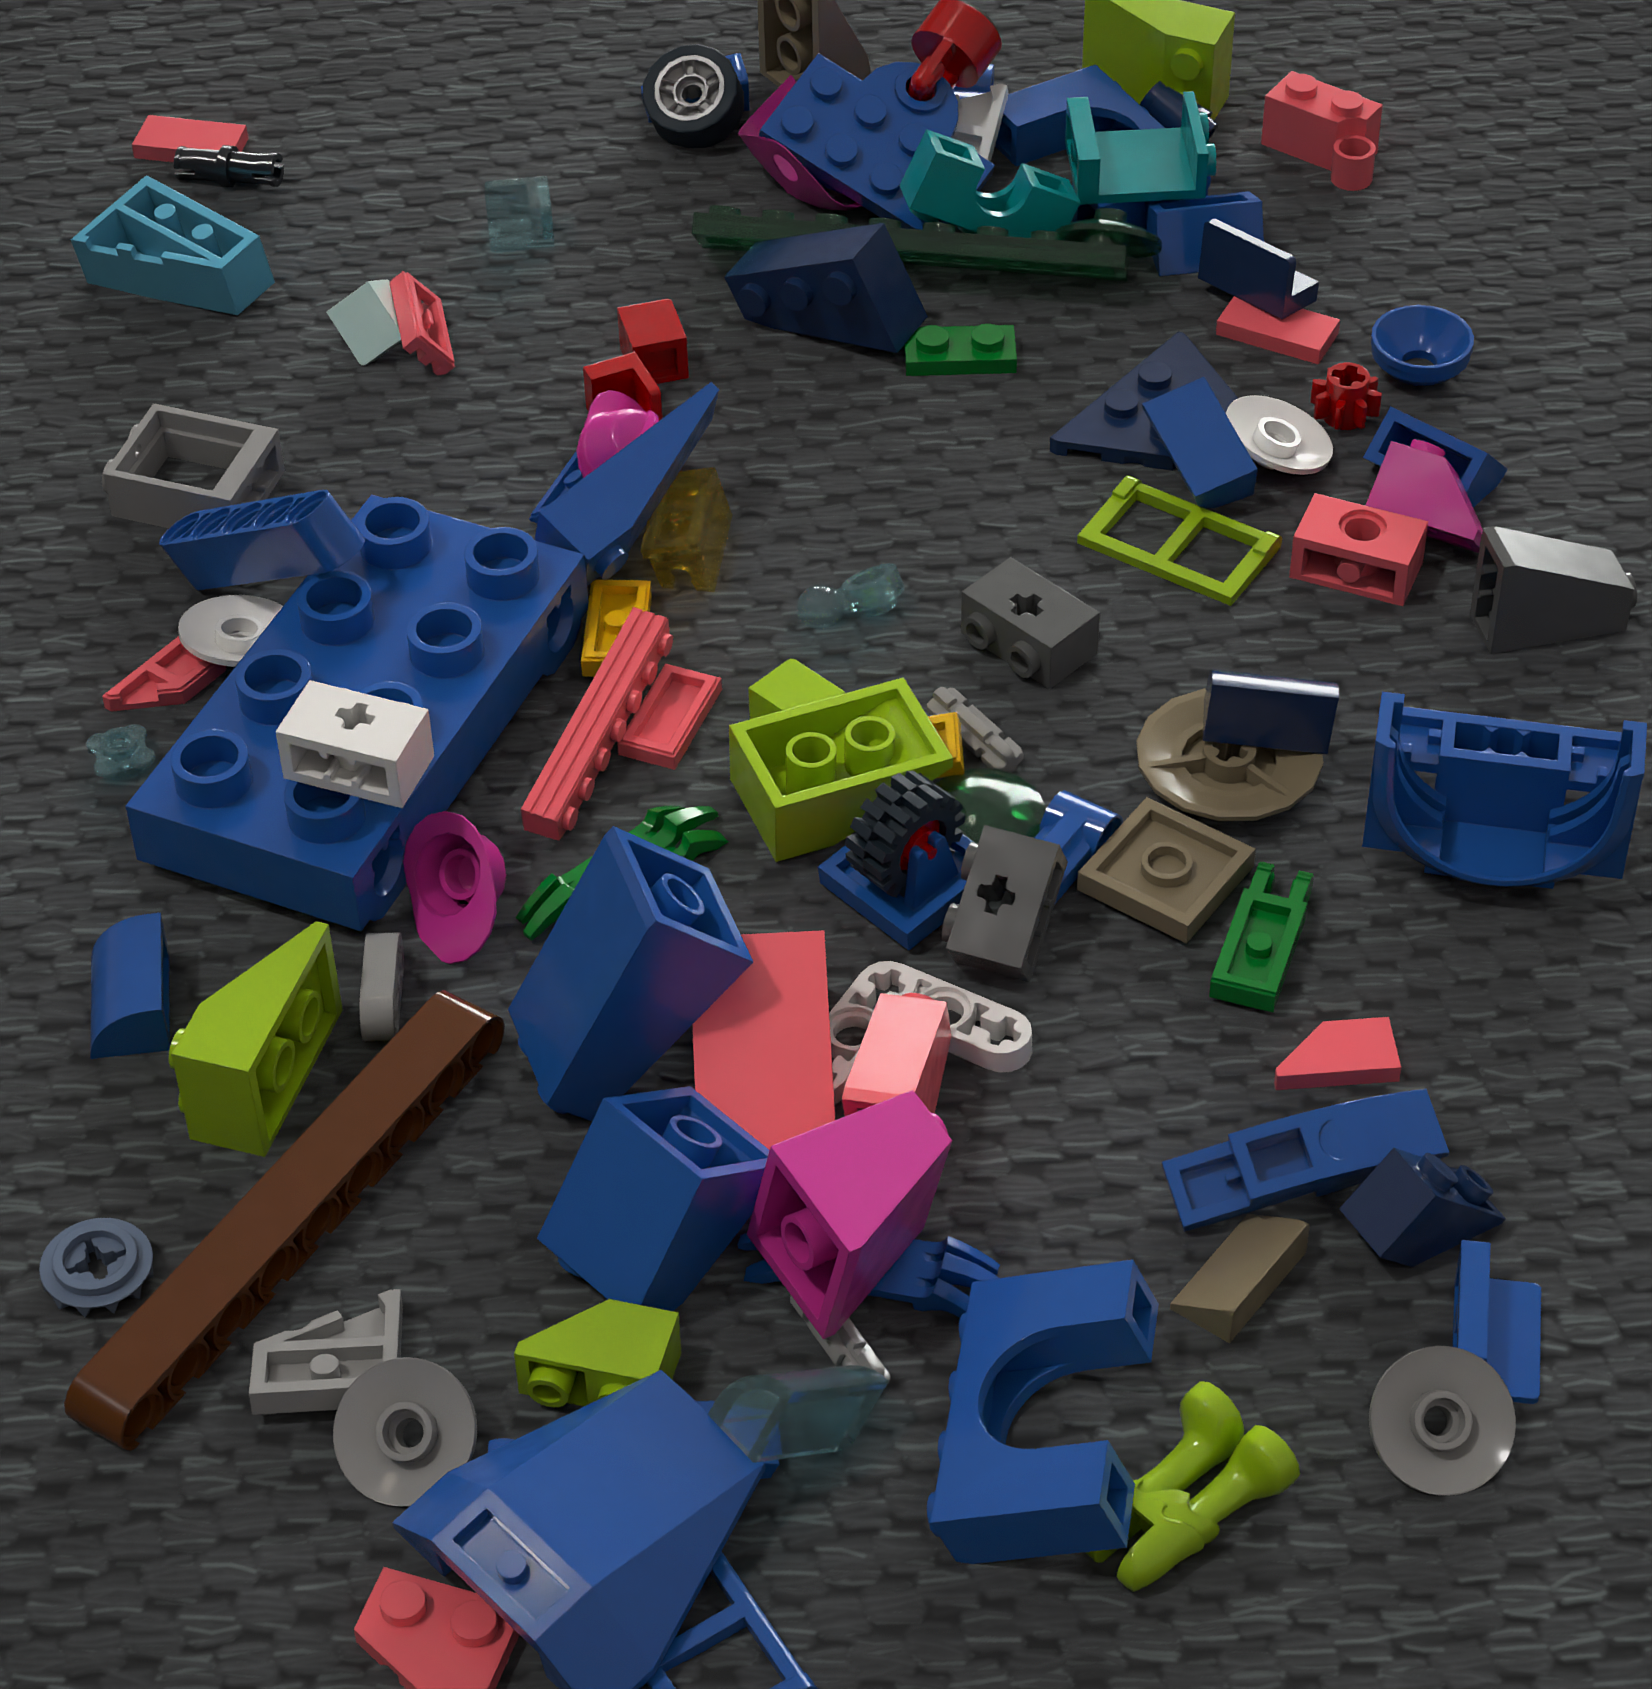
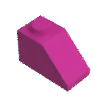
(1425, 486)

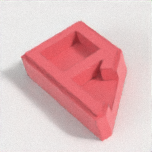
(163, 680)
(1342, 1055)

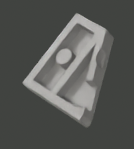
(320, 1361)

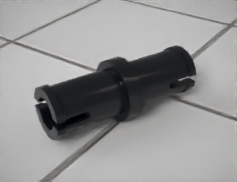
(228, 166)

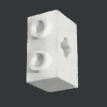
(355, 743)

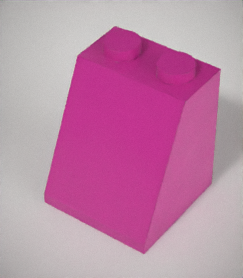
(848, 1203)

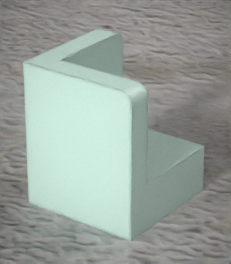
(367, 321)

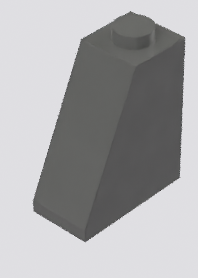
(1546, 591)

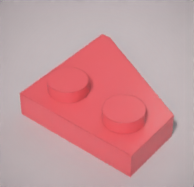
(434, 1633)

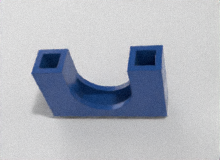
(1036, 124)
(1014, 1340)

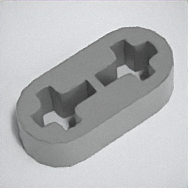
(381, 986)

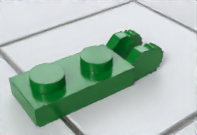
(1261, 941)

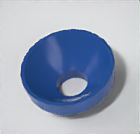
(1424, 334)

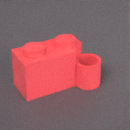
(1324, 128)

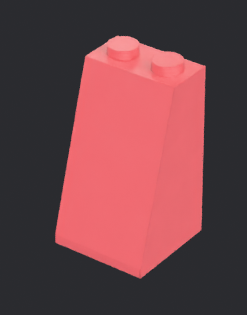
(768, 1040)

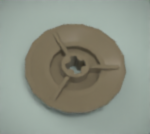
(1217, 777)

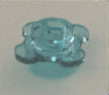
(120, 752)

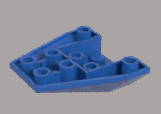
(593, 1529)

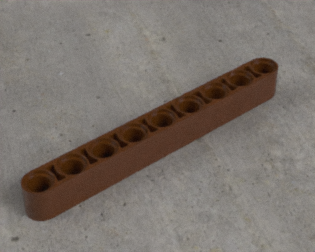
(279, 1220)

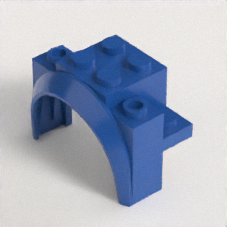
(1502, 795)

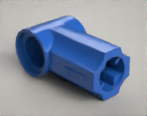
(1078, 829)

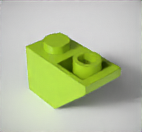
(597, 1353)

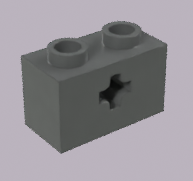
(1029, 623)
(1013, 938)

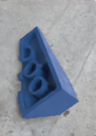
(616, 500)

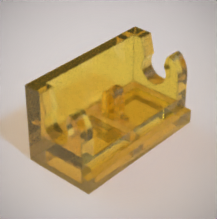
(689, 530)

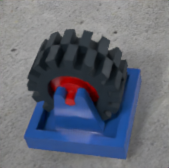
(902, 859)

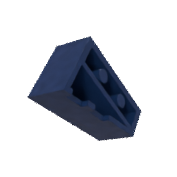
(830, 287)

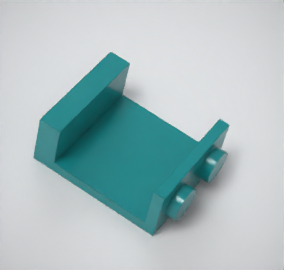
(1139, 162)

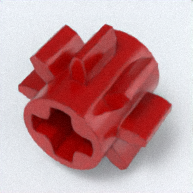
(1346, 396)

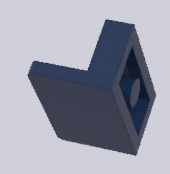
(1253, 270)

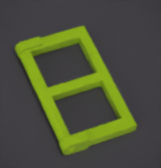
(1161, 564)

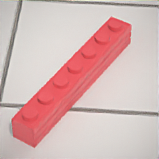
(597, 725)

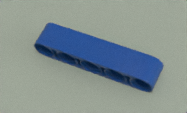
(262, 540)

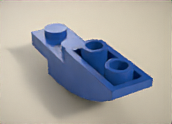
(1300, 1156)

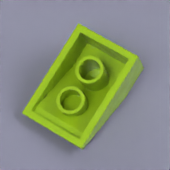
(1164, 42)
(820, 761)
(257, 1043)

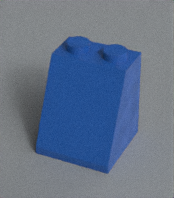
(654, 1196)

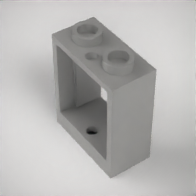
(245, 449)

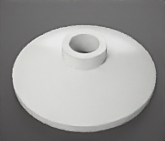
(1280, 435)
(225, 627)

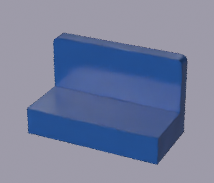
(1498, 1321)

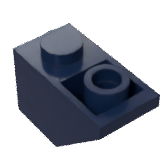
(1420, 1207)

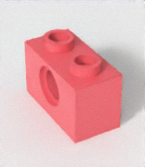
(1358, 549)

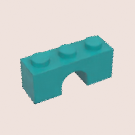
(944, 185)

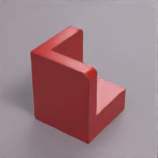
(656, 338)
(623, 375)

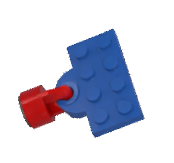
(868, 130)

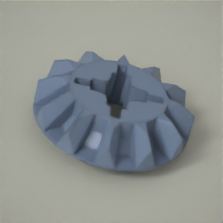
(118, 1245)

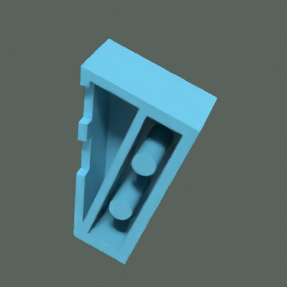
(173, 251)

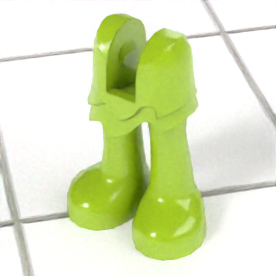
(1180, 1527)

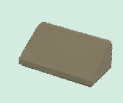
(1242, 1274)

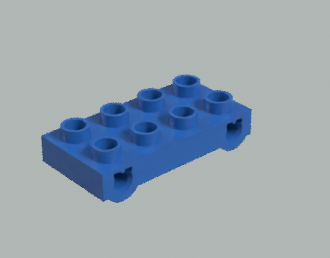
(417, 617)

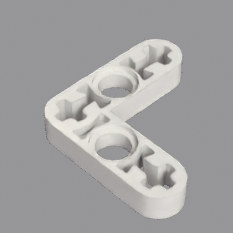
(966, 1041)

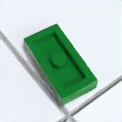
(961, 350)

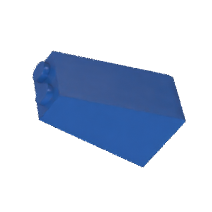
(624, 972)

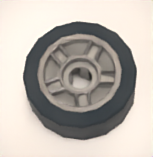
(689, 73)

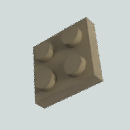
(1166, 869)

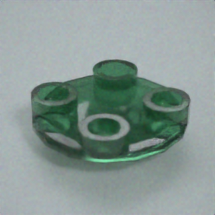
(996, 801)

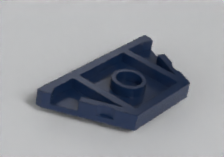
(1116, 419)

